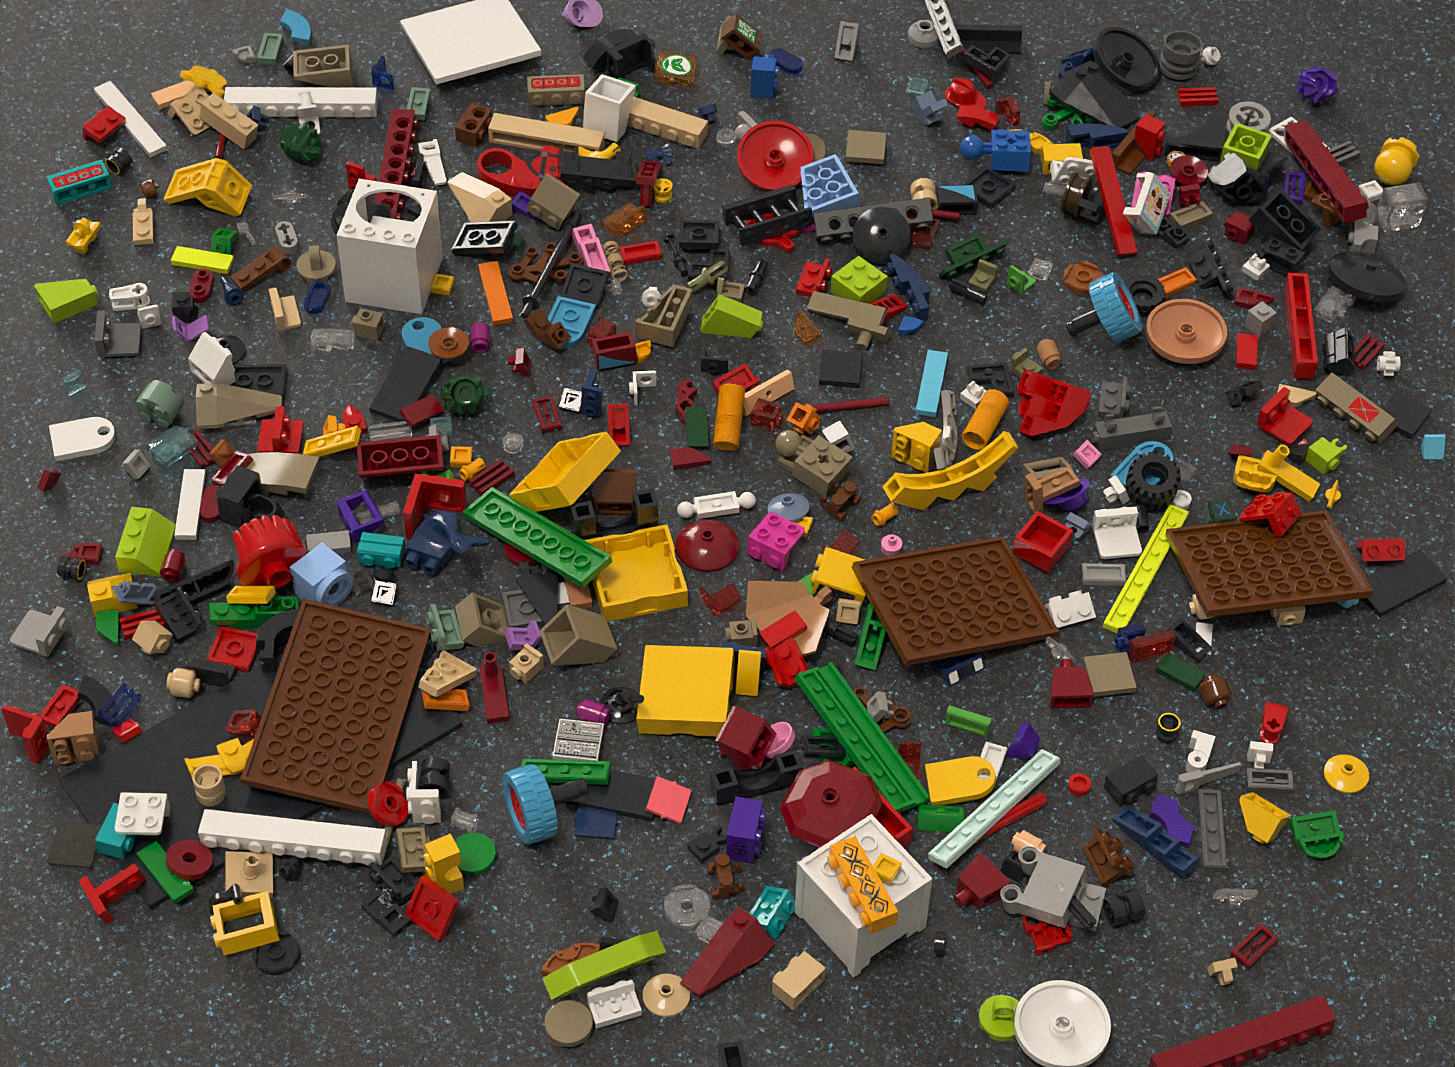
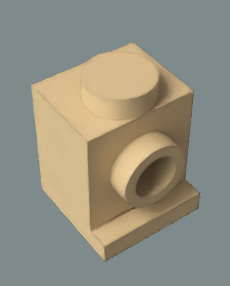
(526, 664)

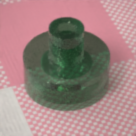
(516, 240)

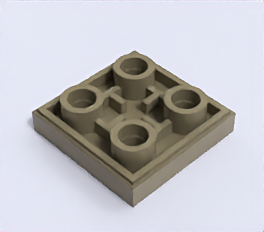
(865, 147)
(1110, 674)

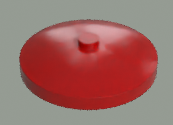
(773, 155)

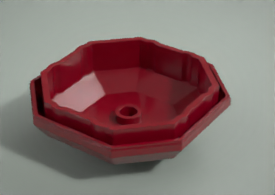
(821, 820)

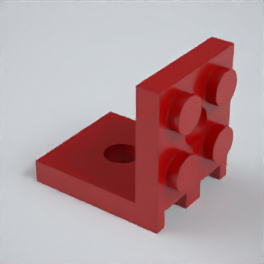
(429, 493)

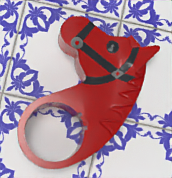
(520, 174)

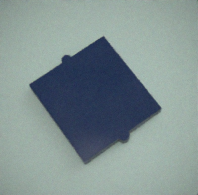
(595, 823)

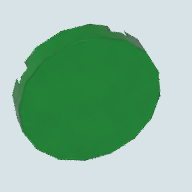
(476, 853)

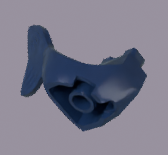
(437, 541)

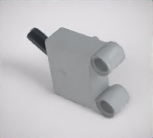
(1051, 890)

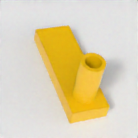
(1287, 474)

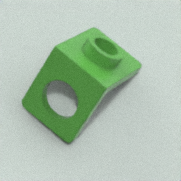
(1017, 278)

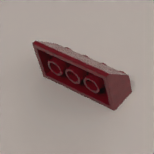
(399, 456)

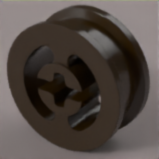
(1075, 189)

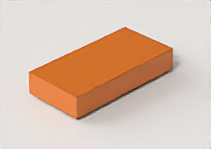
(1177, 281)
(451, 700)

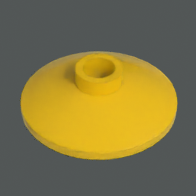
(1344, 780)

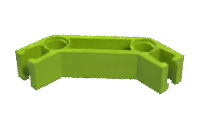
(604, 964)

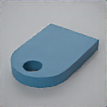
(574, 316)
(419, 338)
(1146, 447)

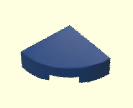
(909, 325)

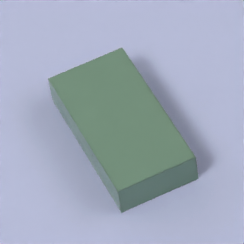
(270, 48)

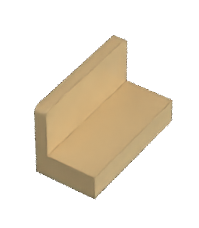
(284, 311)

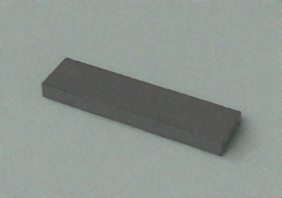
(1212, 830)

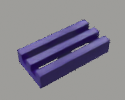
(1294, 175)

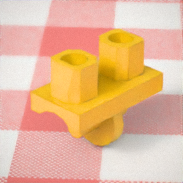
(82, 235)

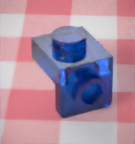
(1127, 633)

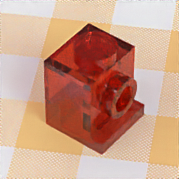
(601, 329)
(766, 414)

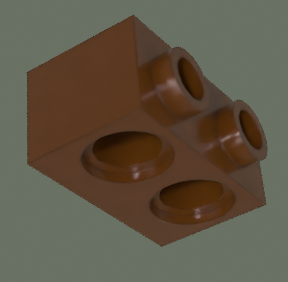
(473, 125)

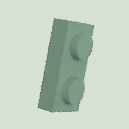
(419, 102)

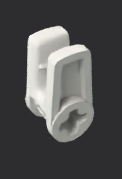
(128, 297)

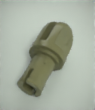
(705, 278)

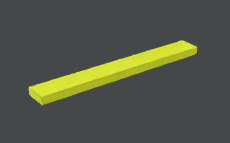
(1144, 570)

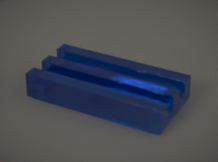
(128, 693)

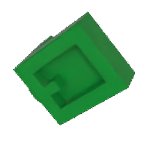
(222, 240)

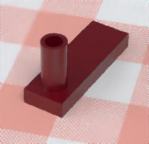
(647, 176)
(493, 689)

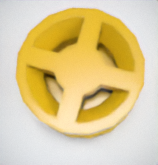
(662, 191)

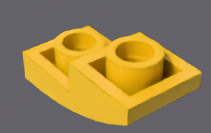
(748, 673)

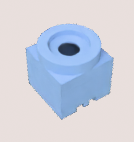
(321, 576)

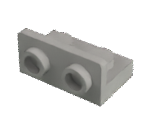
(1092, 899)

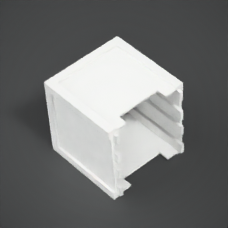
(827, 905)

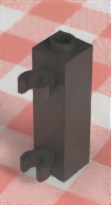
(1131, 430)

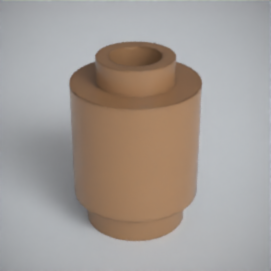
(1049, 354)

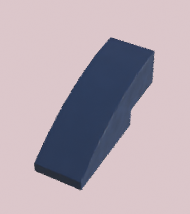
(1095, 135)

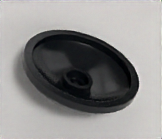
(871, 244)

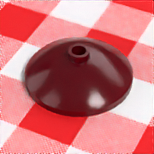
(707, 545)

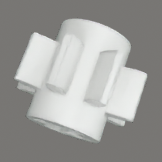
(1388, 363)

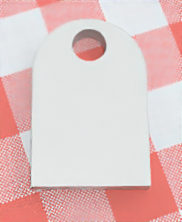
(81, 437)

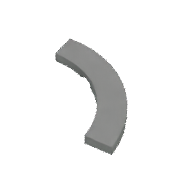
(948, 445)

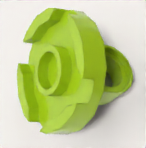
(997, 1017)

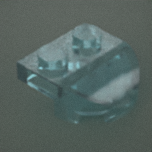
(172, 445)

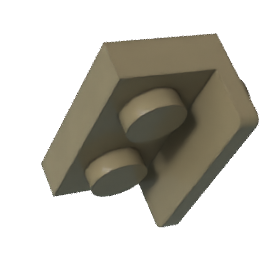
(411, 849)

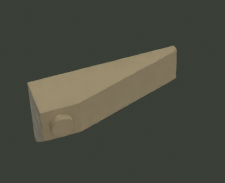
(225, 403)

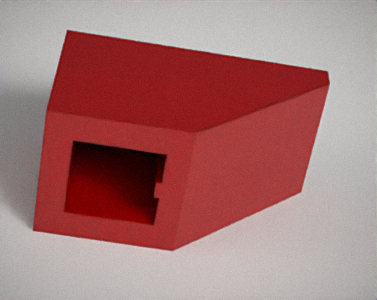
(1150, 136)

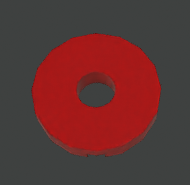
(379, 807)

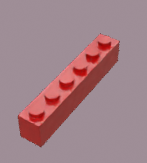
(1300, 326)

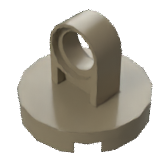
(316, 265)

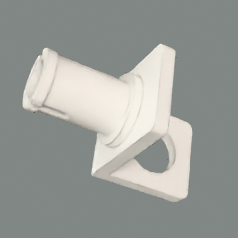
(307, 111)

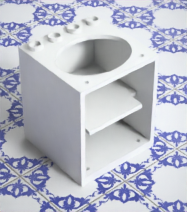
(389, 259)

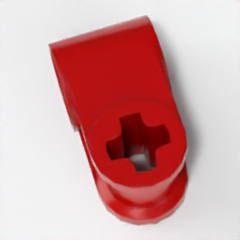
(1273, 722)

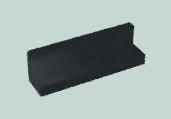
(991, 36)

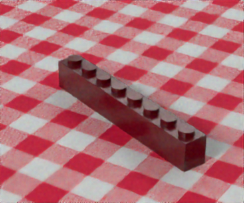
(1325, 172)
(1253, 1038)

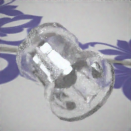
(465, 820)

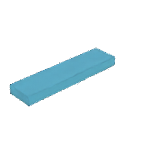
(931, 383)

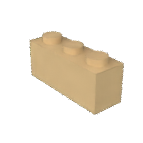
(228, 121)

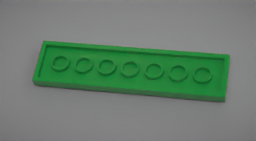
(537, 537)

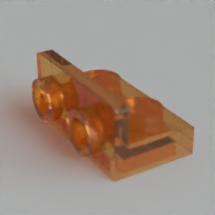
(624, 219)

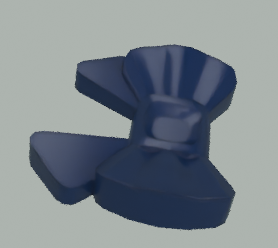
(665, 152)

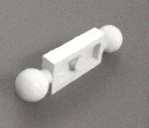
(716, 505)

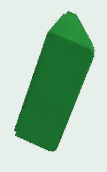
(939, 817)

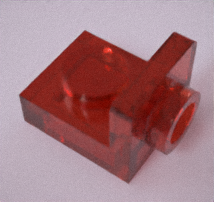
(1008, 107)
(244, 722)

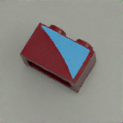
(613, 350)

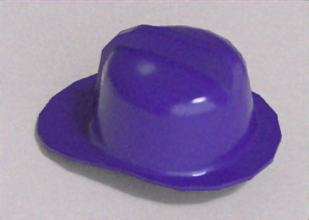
(1073, 498)

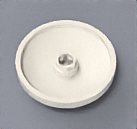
(1062, 1024)

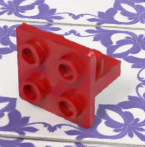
(280, 434)

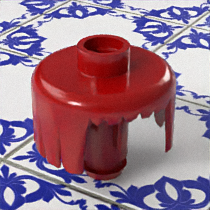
(267, 551)

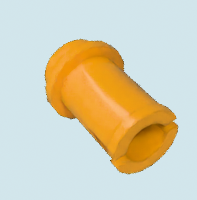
(467, 472)
(880, 517)

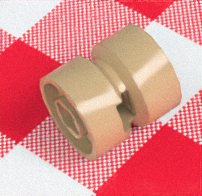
(924, 188)
(209, 785)

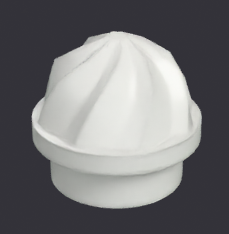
(1210, 55)

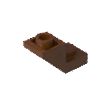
(551, 334)

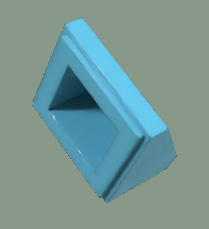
(1433, 446)

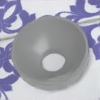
(923, 37)

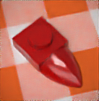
(352, 417)

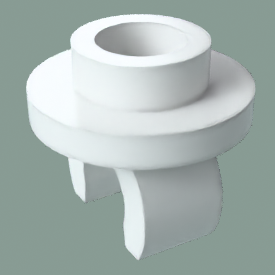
(650, 297)

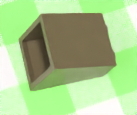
(577, 637)

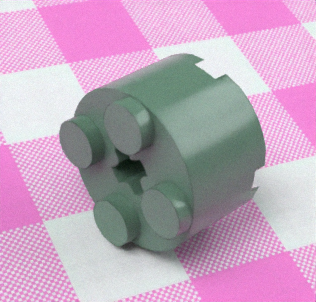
(159, 403)

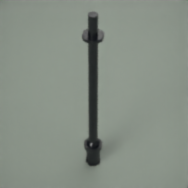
(531, 301)

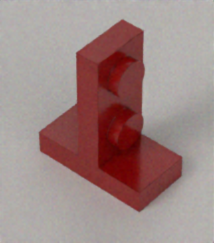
(111, 890)

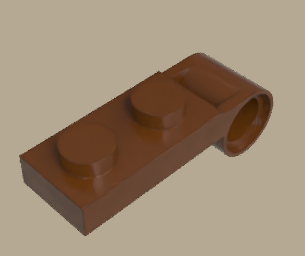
(260, 268)

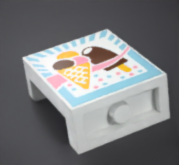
(1150, 205)

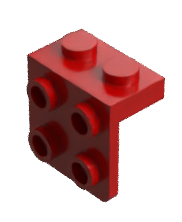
(1278, 508)

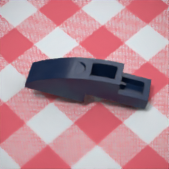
(911, 284)

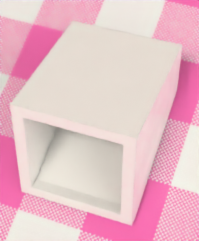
(608, 106)

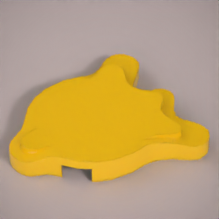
(205, 79)

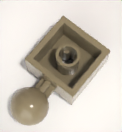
(818, 464)

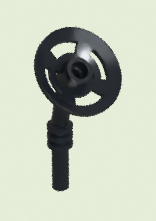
(623, 702)

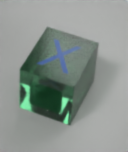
(1220, 511)

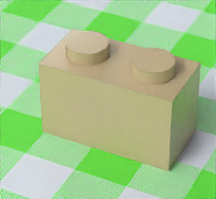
(798, 980)

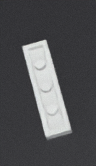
(189, 504)

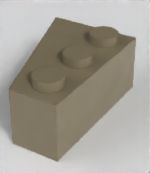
(666, 317)

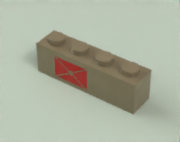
(1355, 408)

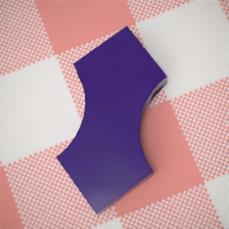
(1167, 813)

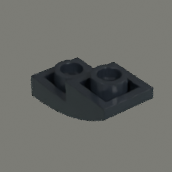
(1172, 233)

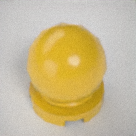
(1396, 161)

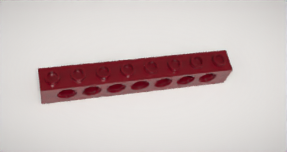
(397, 158)

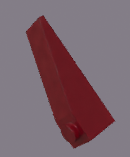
(734, 947)

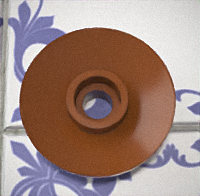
(448, 343)

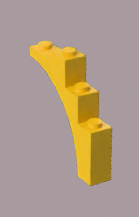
(948, 483)

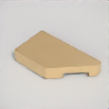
(1298, 395)

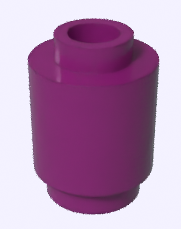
(479, 337)
(593, 712)

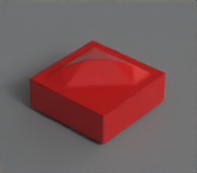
(126, 730)

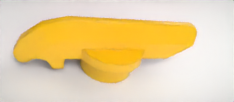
(1332, 495)

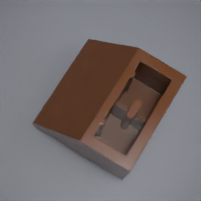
(614, 491)

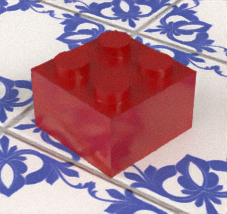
(1042, 541)

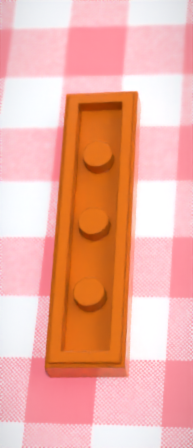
(495, 293)

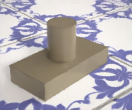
(867, 332)

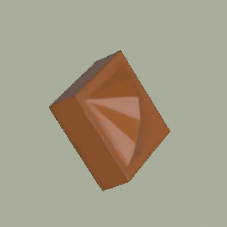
(222, 452)

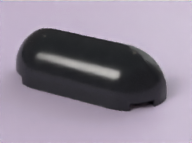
(200, 582)

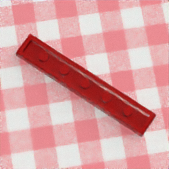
(1113, 201)

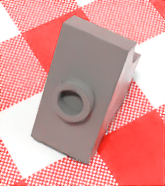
(1363, 237)

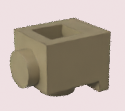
(742, 632)

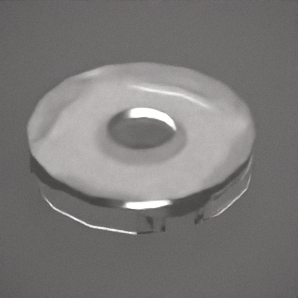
(686, 894)

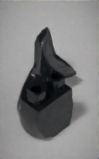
(1240, 180)

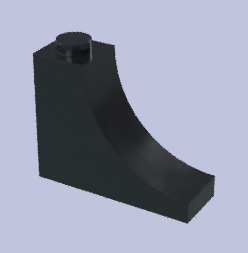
(1204, 143)

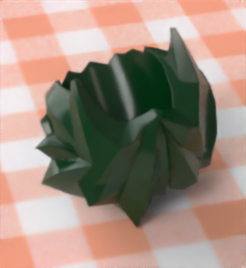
(300, 142)
(464, 394)

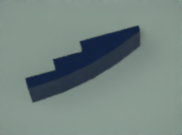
(1157, 843)

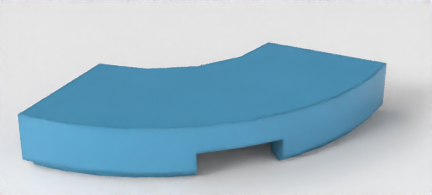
(297, 25)

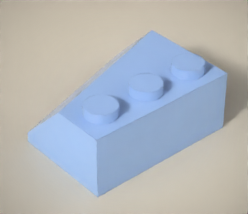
(828, 186)

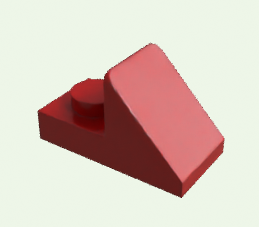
(619, 423)

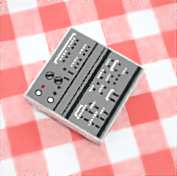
(578, 740)

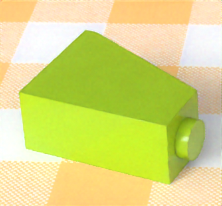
(66, 298)
(731, 319)

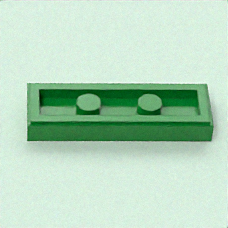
(154, 859)

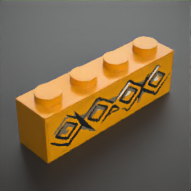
(863, 885)

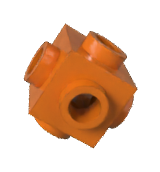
(804, 418)

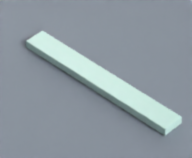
(993, 808)

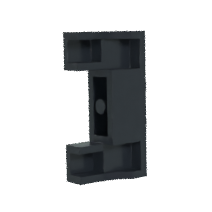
(597, 171)

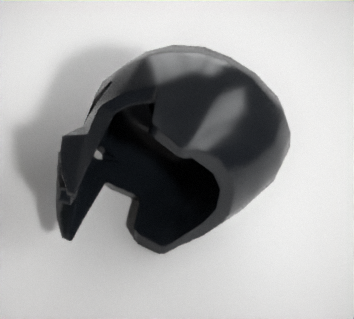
(260, 507)

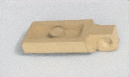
(143, 224)

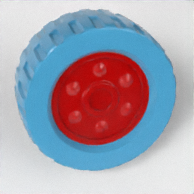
(1113, 309)
(533, 803)

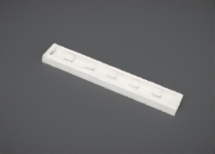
(134, 123)

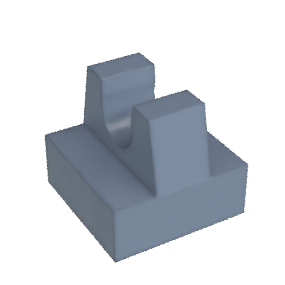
(1078, 523)

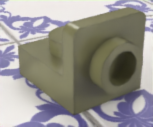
(984, 276)
(1021, 361)

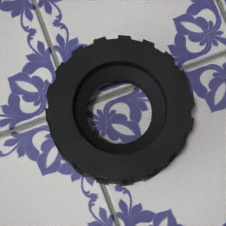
(1146, 284)

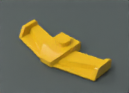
(230, 760)

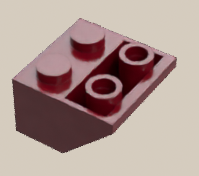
(745, 738)

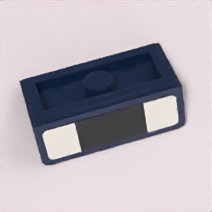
(960, 667)

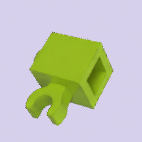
(1325, 455)

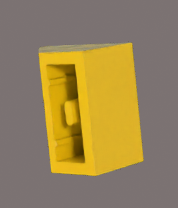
(916, 445)

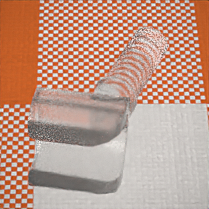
(243, 228)
(615, 287)

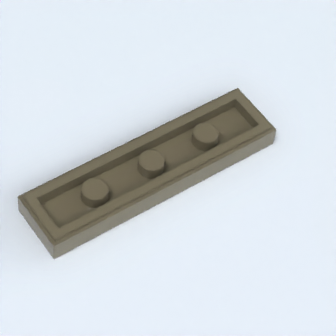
(845, 308)

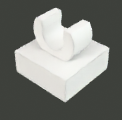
(1255, 267)
(972, 394)
(1116, 491)
(1259, 753)

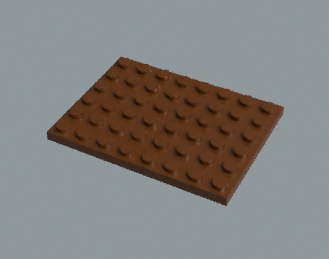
(1250, 569)
(954, 600)

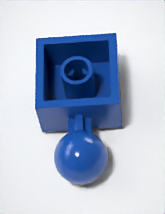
(1006, 148)

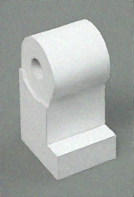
(1202, 746)

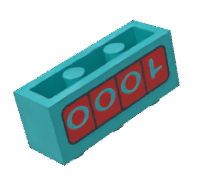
(79, 182)

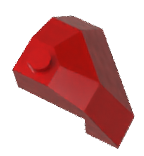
(1048, 403)

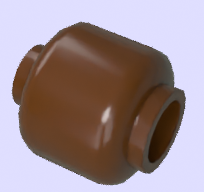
(1215, 691)

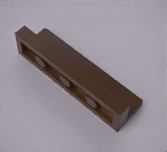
(1128, 153)

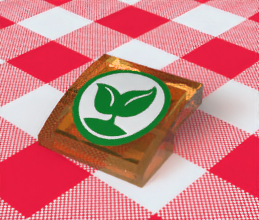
(675, 67)

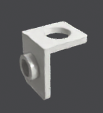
(149, 316)
(638, 383)

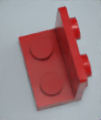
(1283, 420)
(30, 728)

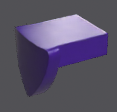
(1024, 744)

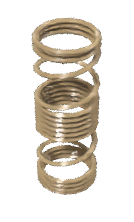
(614, 257)

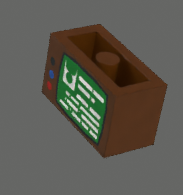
(741, 36)

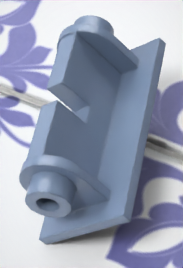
(135, 593)

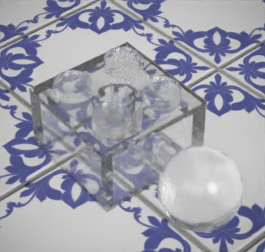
(1398, 207)

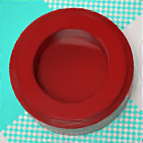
(1079, 784)

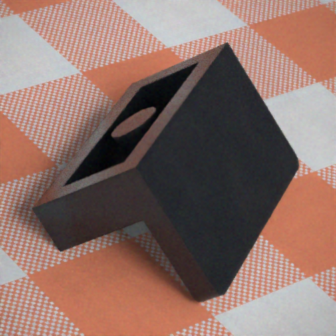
(211, 672)

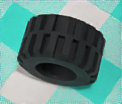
(1156, 466)

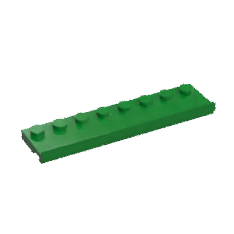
(861, 736)

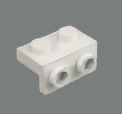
(1070, 610)
(613, 1003)

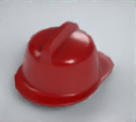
(963, 93)

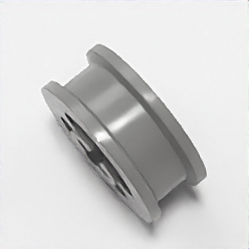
(1244, 111)

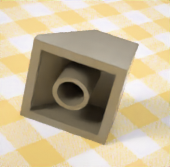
(552, 201)
(481, 620)

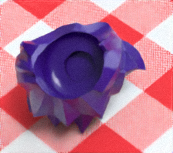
(1317, 85)

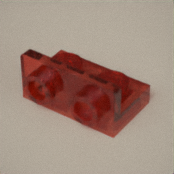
(1151, 645)

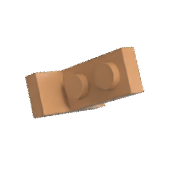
(1048, 487)

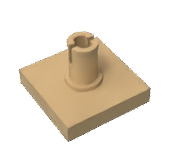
(250, 871)

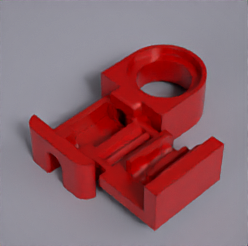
(1047, 937)

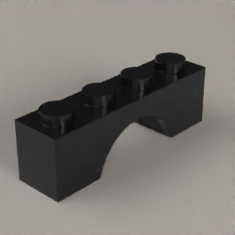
(776, 774)

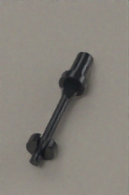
(679, 261)

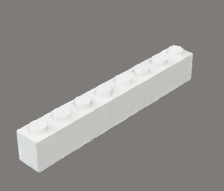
(285, 100)
(292, 837)

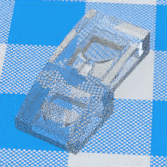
(327, 338)

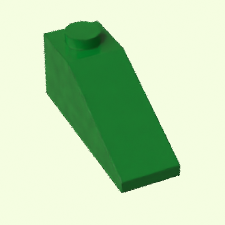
(870, 640)

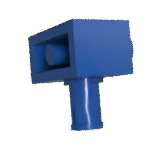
(763, 77)

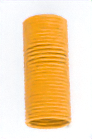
(728, 412)
(985, 419)

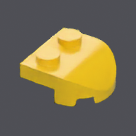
(1249, 477)

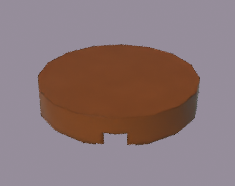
(1079, 276)

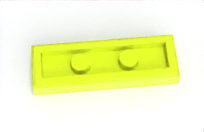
(202, 260)

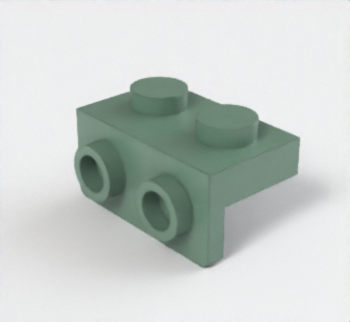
(444, 629)

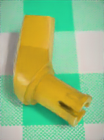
(607, 153)

